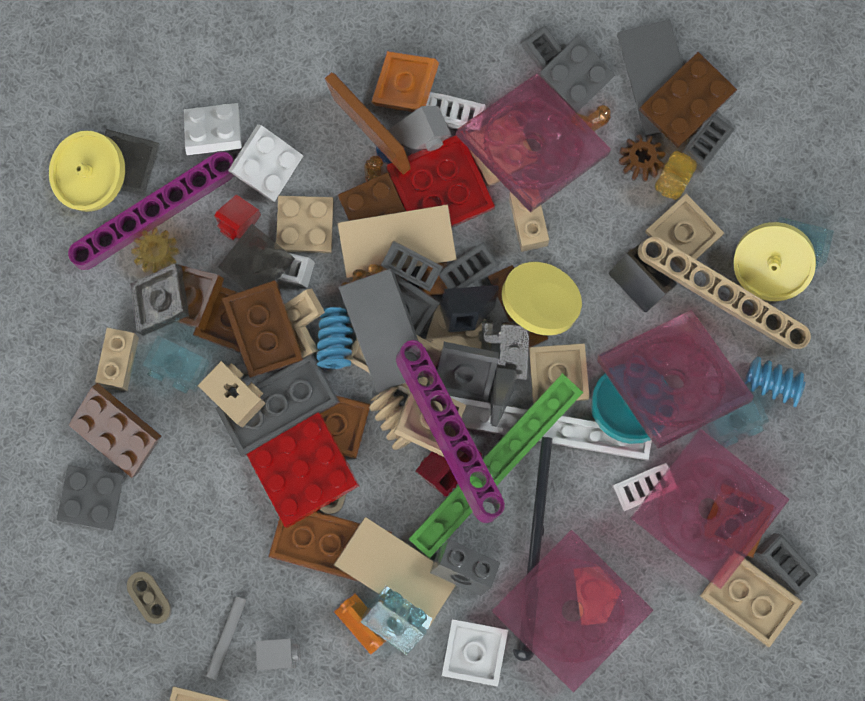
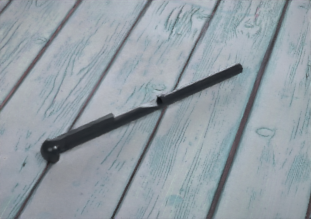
(537, 530)

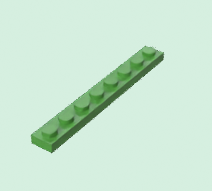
(499, 461)

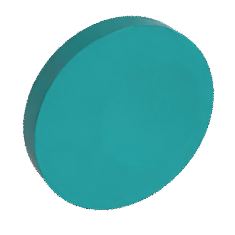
(614, 414)

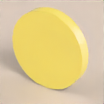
(86, 171)
(774, 261)
(541, 298)

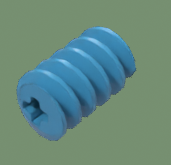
(333, 339)
(775, 380)

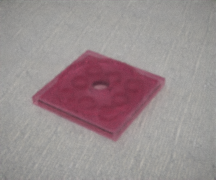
(538, 114)
(678, 349)
(743, 500)
(608, 604)

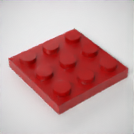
(443, 178)
(302, 470)

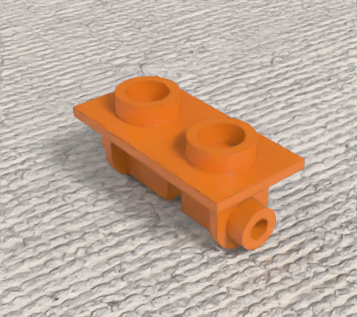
(351, 614)

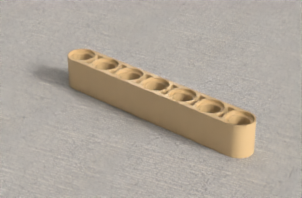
(737, 296)

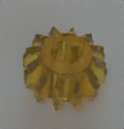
(675, 175)
(145, 250)

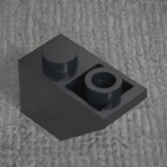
(467, 306)

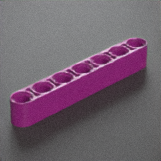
(138, 211)
(450, 445)

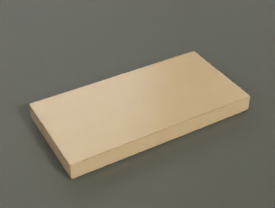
(421, 230)
(384, 560)

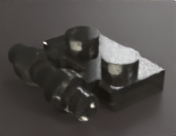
(513, 345)

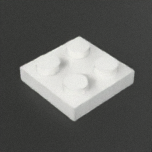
(212, 129)
(265, 163)
(475, 652)

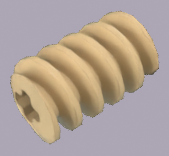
(390, 412)

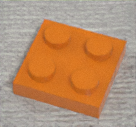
(405, 81)

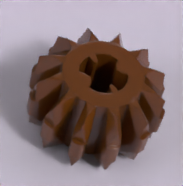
(652, 154)

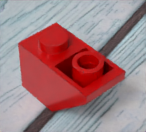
(236, 217)

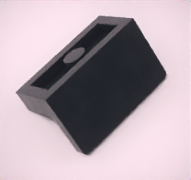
(640, 280)

